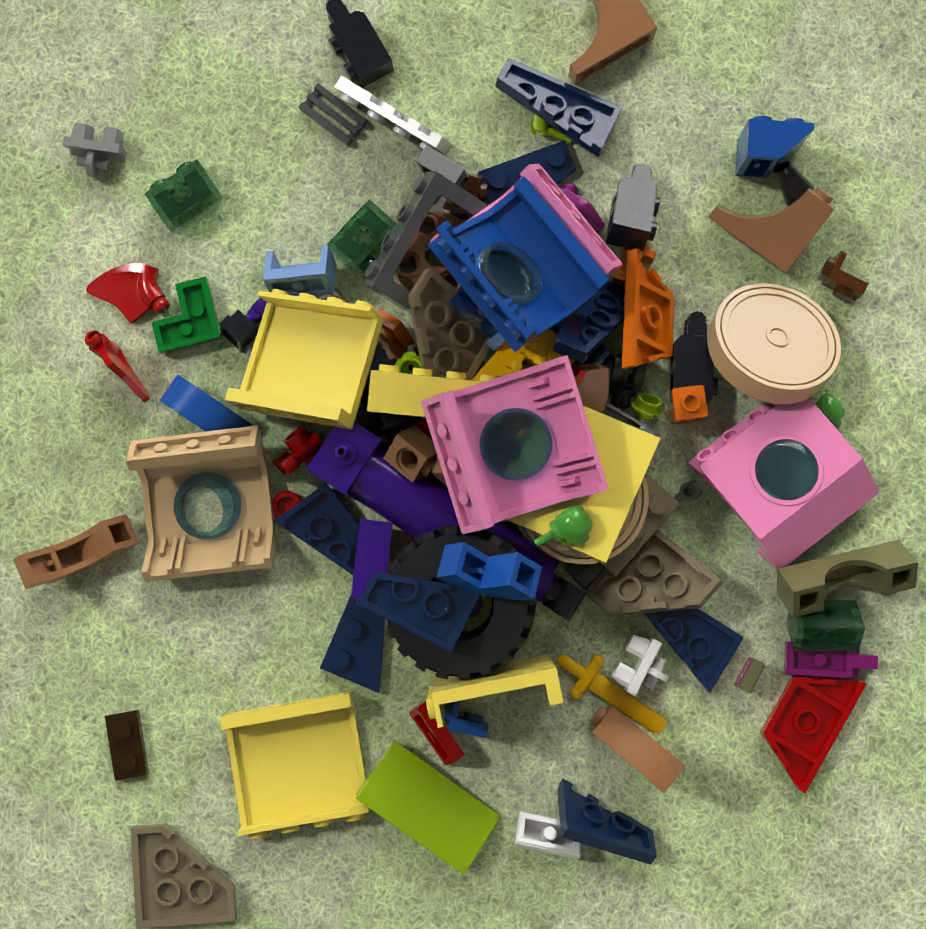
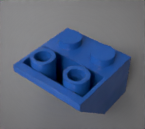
(768, 143)

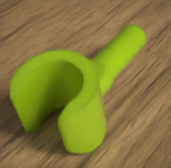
(541, 126)

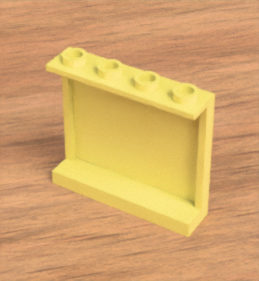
(309, 359)
(624, 457)
(512, 676)
(296, 764)

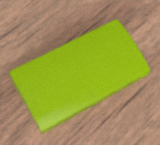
(428, 806)

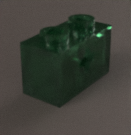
(199, 194)
(366, 222)
(832, 629)

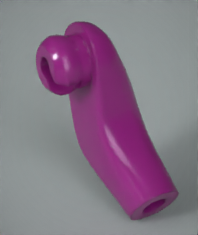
(583, 207)

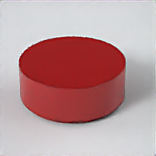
(283, 502)

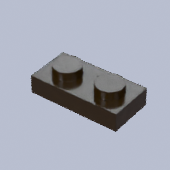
(126, 745)

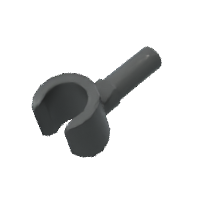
(684, 494)

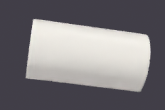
(544, 836)

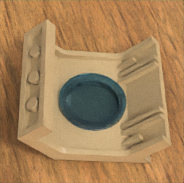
(230, 465)

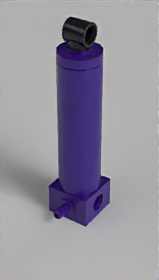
(356, 467)

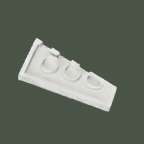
(380, 111)

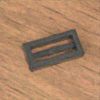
(312, 98)

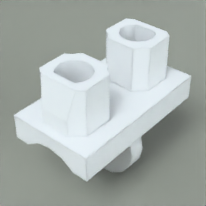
(646, 651)

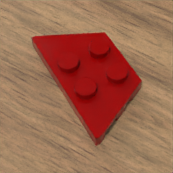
(808, 723)

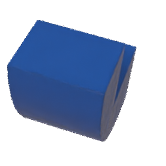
(200, 407)
(496, 576)

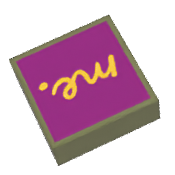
(749, 674)

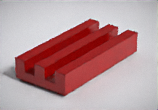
(439, 738)

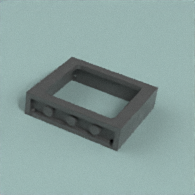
(410, 218)

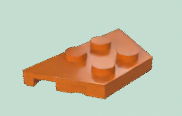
(647, 314)

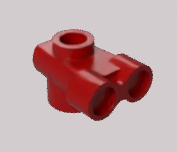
(302, 448)

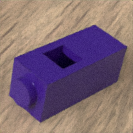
(371, 553)

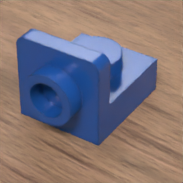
(469, 724)

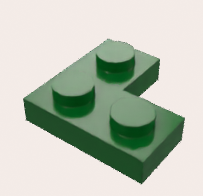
(197, 322)

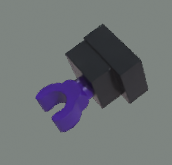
(241, 328)

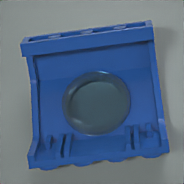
(520, 265)

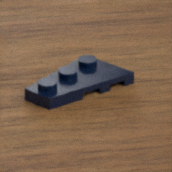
(324, 526)
(421, 606)

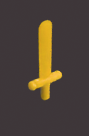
(590, 679)

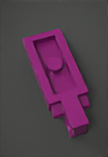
(826, 663)

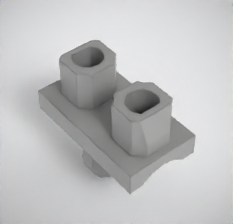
(82, 144)

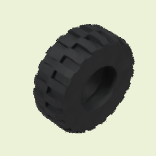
(475, 650)

